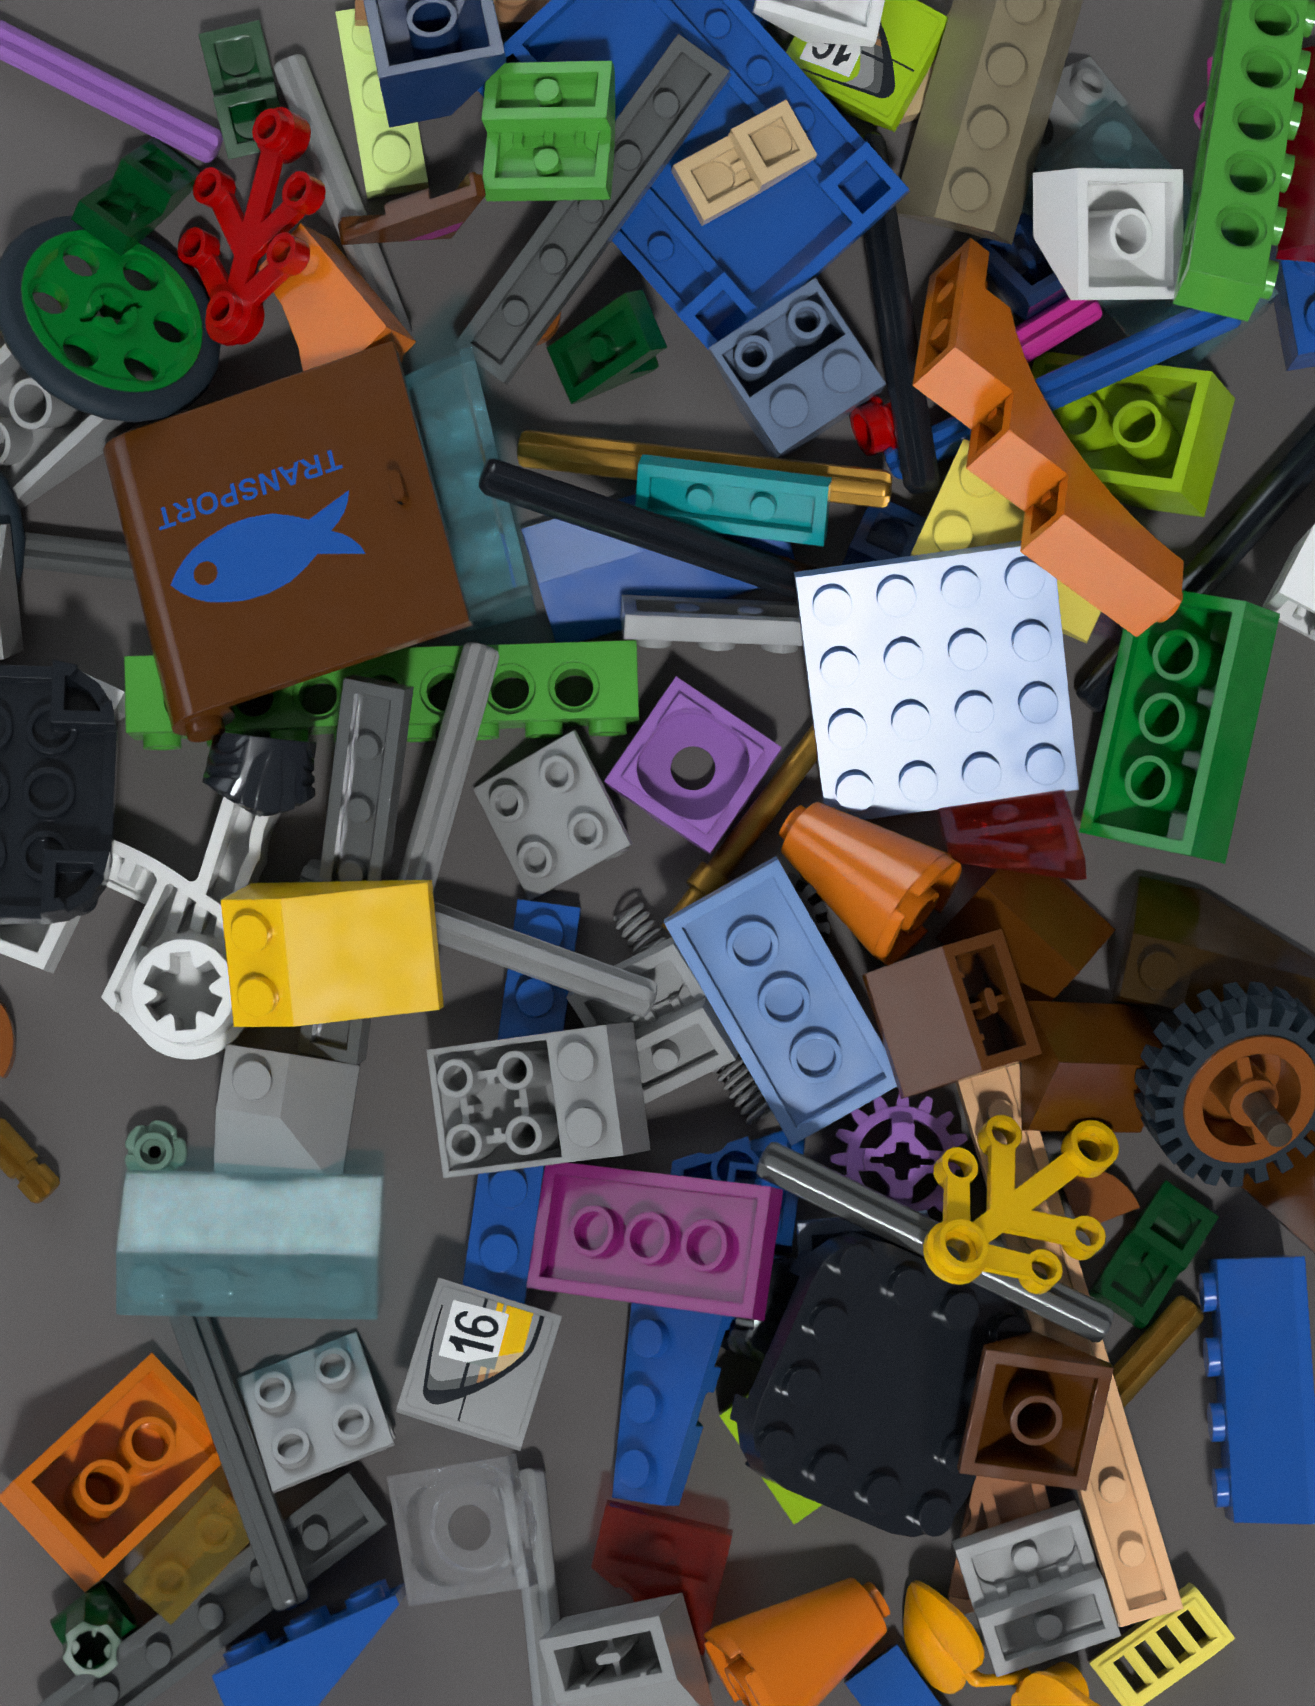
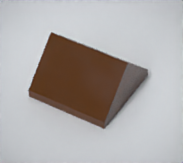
(1044, 926)
(1085, 1066)
(1035, 1412)

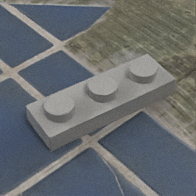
(711, 622)

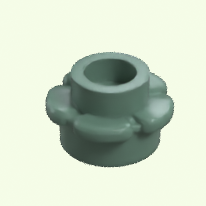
(158, 1134)

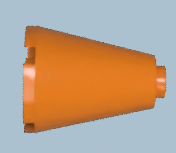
(870, 876)
(799, 1646)

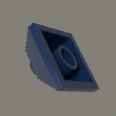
(432, 54)

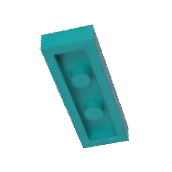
(736, 499)

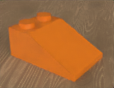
(115, 1473)

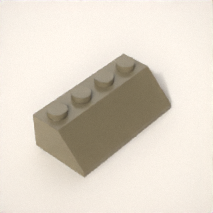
(986, 114)

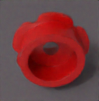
(874, 426)

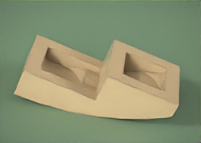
(744, 162)

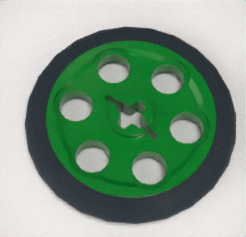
(106, 388)

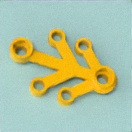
(1012, 1209)

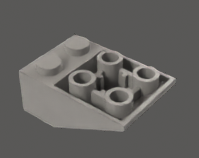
(538, 1100)

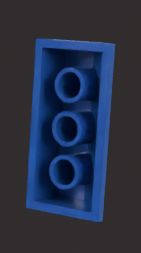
(1262, 1388)

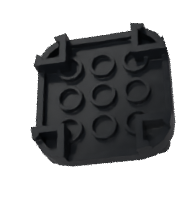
(55, 792)
(872, 1385)

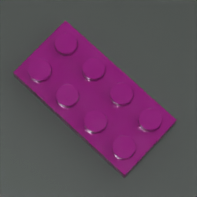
(655, 1239)

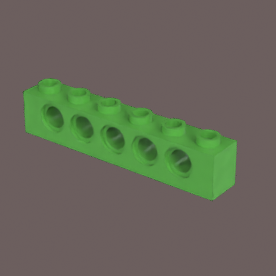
(1244, 148)

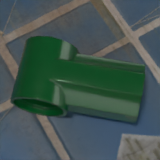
(93, 1630)

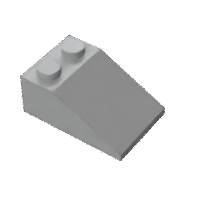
(42, 435)

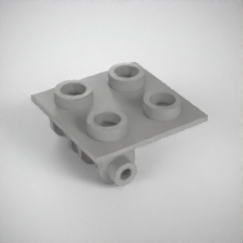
(553, 816)
(315, 1412)

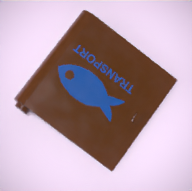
(280, 536)

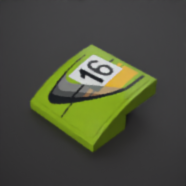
(879, 79)

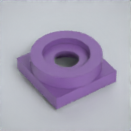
(692, 720)

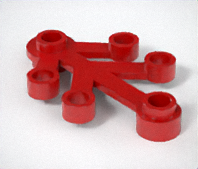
(236, 300)

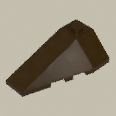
(1192, 942)

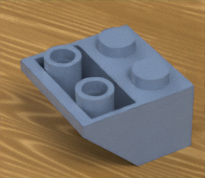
(796, 370)

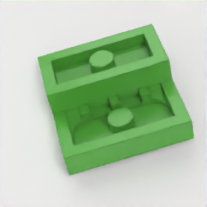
(549, 131)

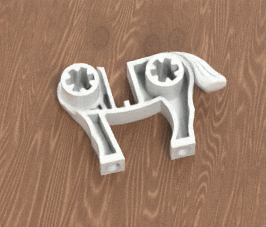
(175, 962)

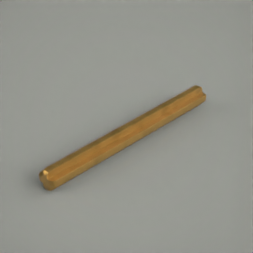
(621, 458)

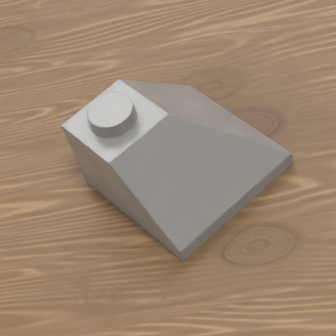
(283, 1113)

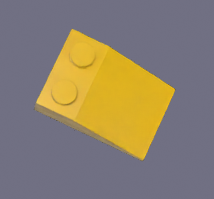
(331, 951)

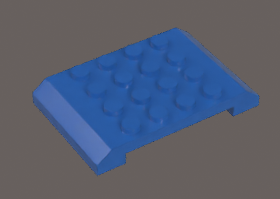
(771, 243)

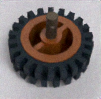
(1232, 1084)

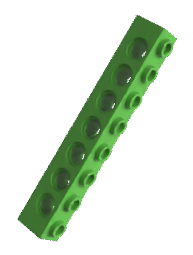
(542, 666)

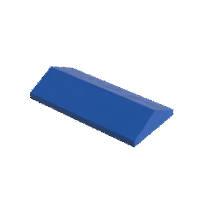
(589, 572)

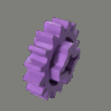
(900, 1130)

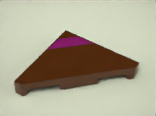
(416, 216)

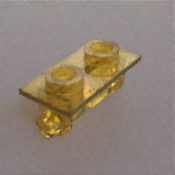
(190, 1555)

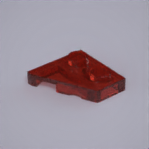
(1016, 835)
(663, 1556)

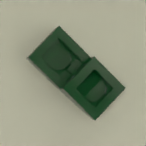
(240, 82)
(138, 197)
(1153, 1254)

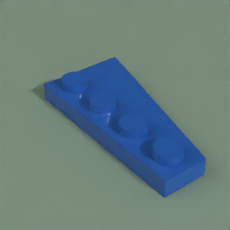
(663, 1393)

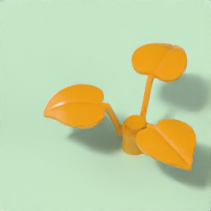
(950, 1651)

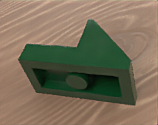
(608, 348)

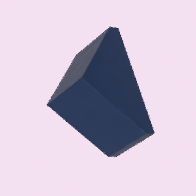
(1022, 272)

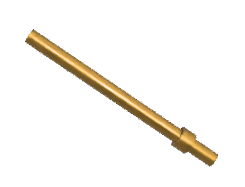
(715, 874)

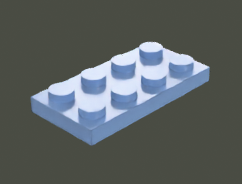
(783, 1000)

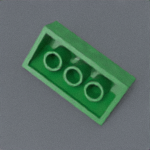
(1181, 728)

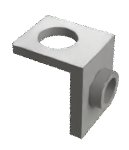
(1078, 99)

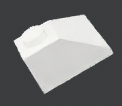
(1111, 230)

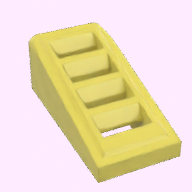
(1175, 1668)

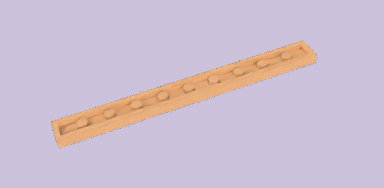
(1116, 1495)

